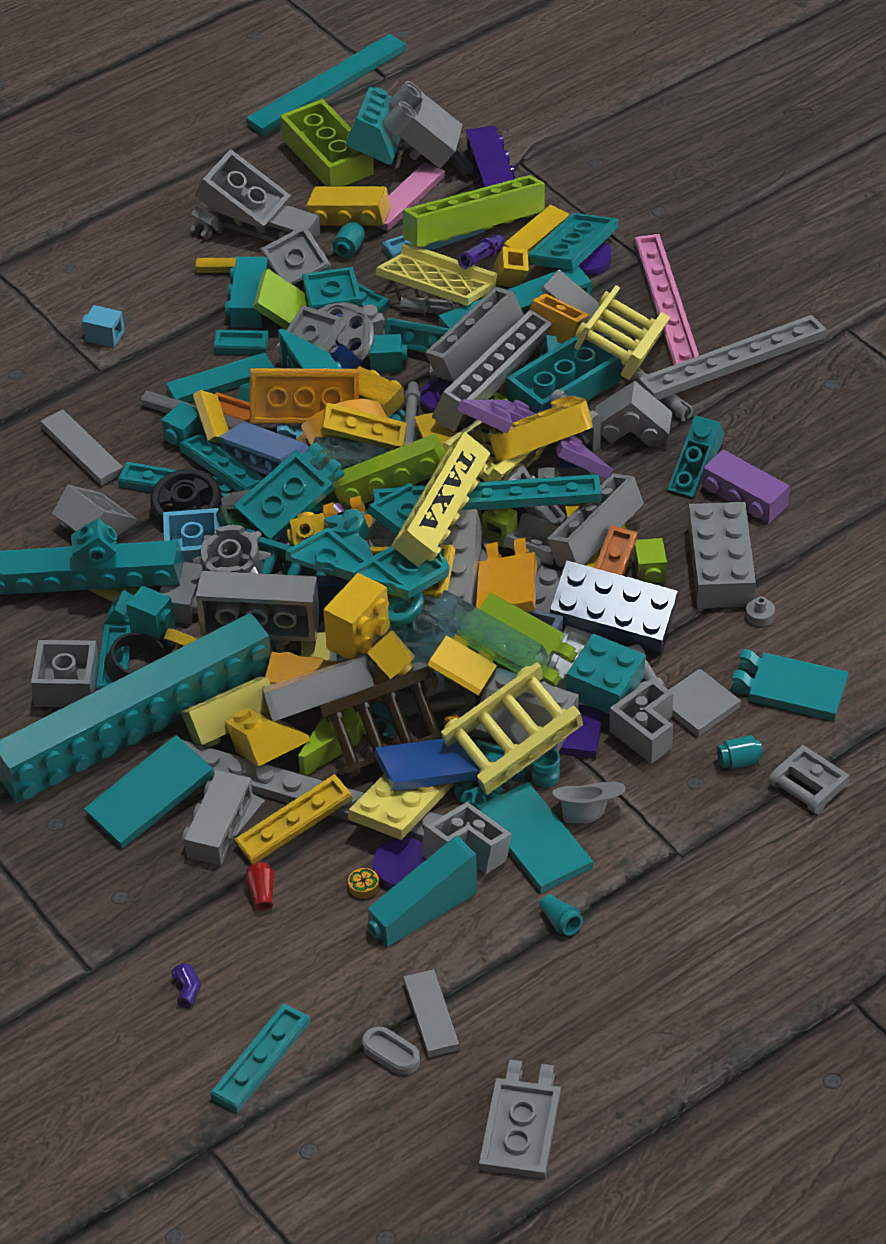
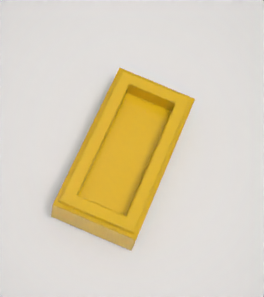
(210, 415)

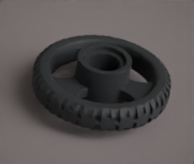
(184, 492)

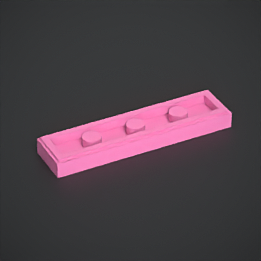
(412, 192)

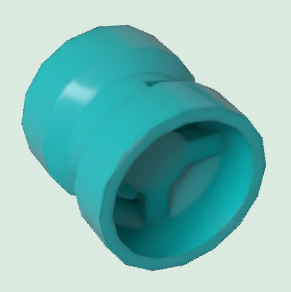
(545, 769)

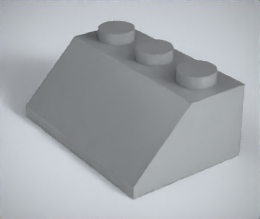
(529, 703)

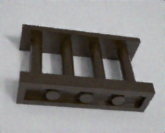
(361, 702)

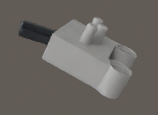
(427, 129)

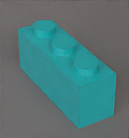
(243, 291)

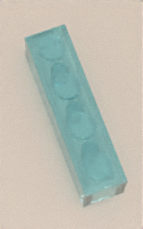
(486, 632)

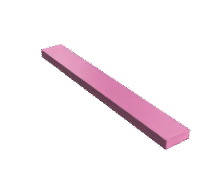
(666, 297)

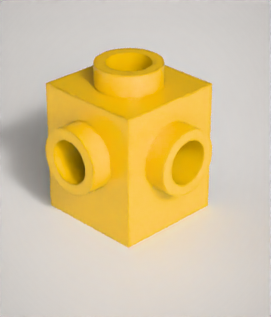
(305, 526)

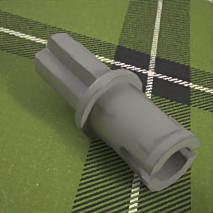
(425, 305)

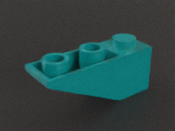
(699, 449)

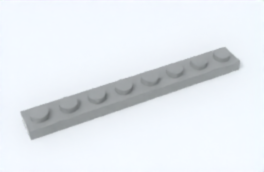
(733, 357)

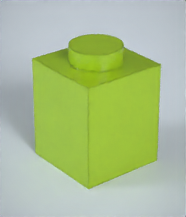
(650, 560)

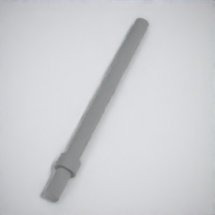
(412, 400)

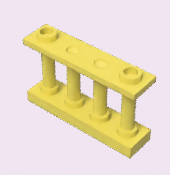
(637, 348)
(516, 756)

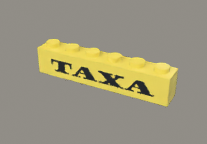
(441, 500)

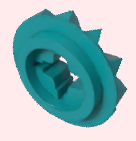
(474, 796)

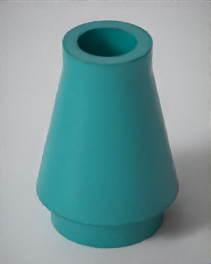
(563, 916)

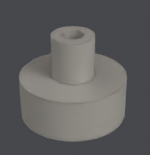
(760, 612)

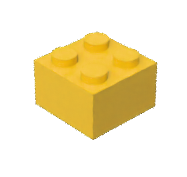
(356, 617)

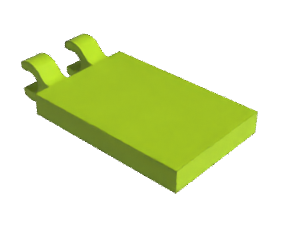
(533, 628)

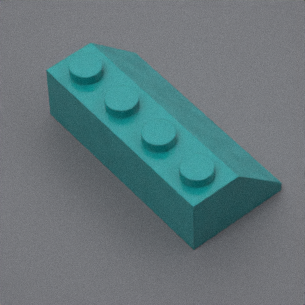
(369, 131)

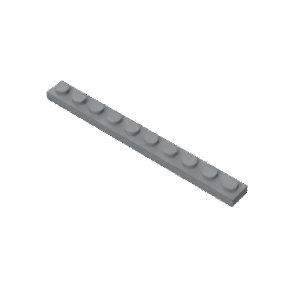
(284, 784)

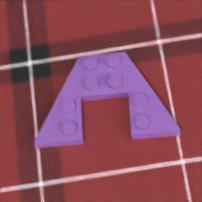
(502, 415)

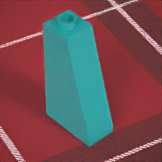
(425, 893)

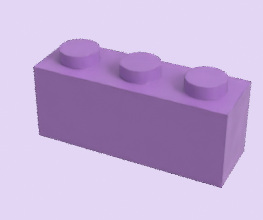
(742, 482)

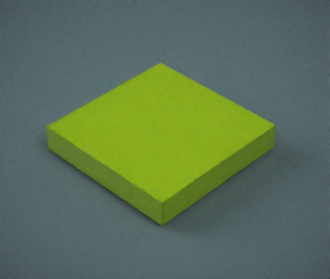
(278, 299)

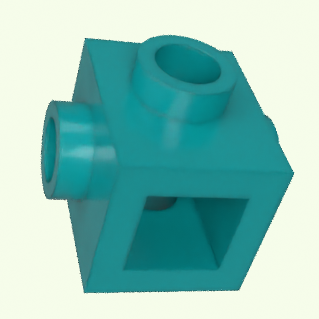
(94, 543)

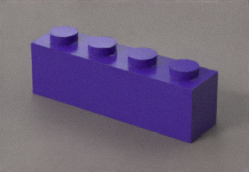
(488, 156)

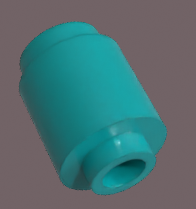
(348, 240)
(739, 752)

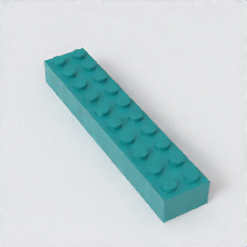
(132, 707)

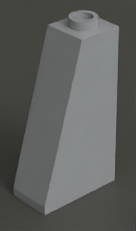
(319, 687)

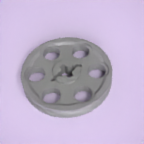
(349, 336)

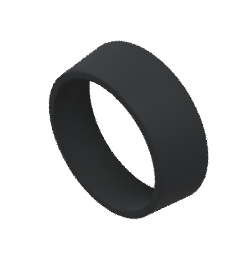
(114, 669)

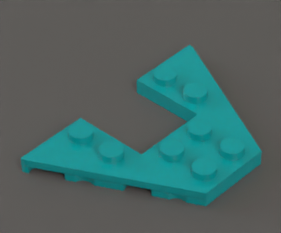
(336, 557)

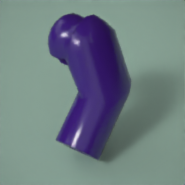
(190, 983)

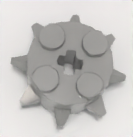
(232, 551)

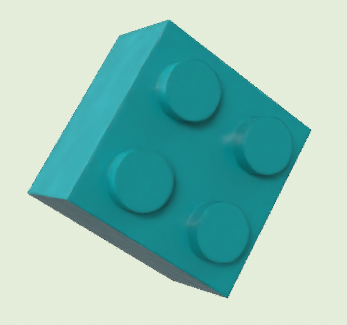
(605, 673)

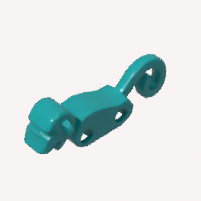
(355, 531)

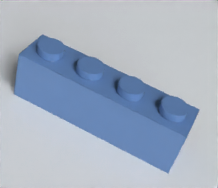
(259, 447)

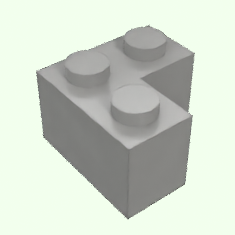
(634, 411)
(643, 721)
(476, 829)

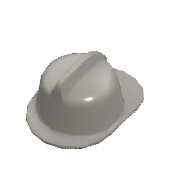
(586, 802)

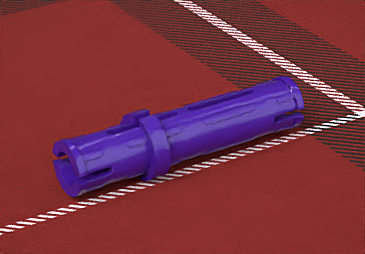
(483, 250)

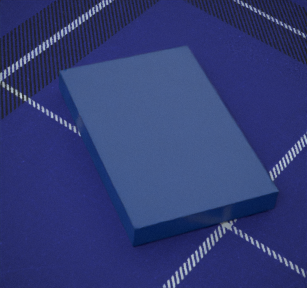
(425, 764)

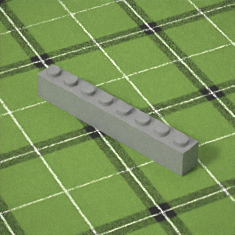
(492, 368)

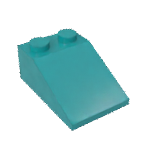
(301, 354)

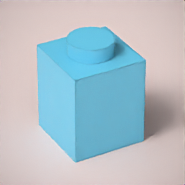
(103, 326)

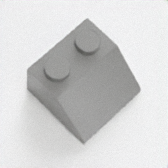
(82, 506)

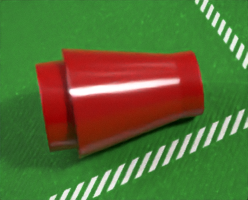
(260, 883)

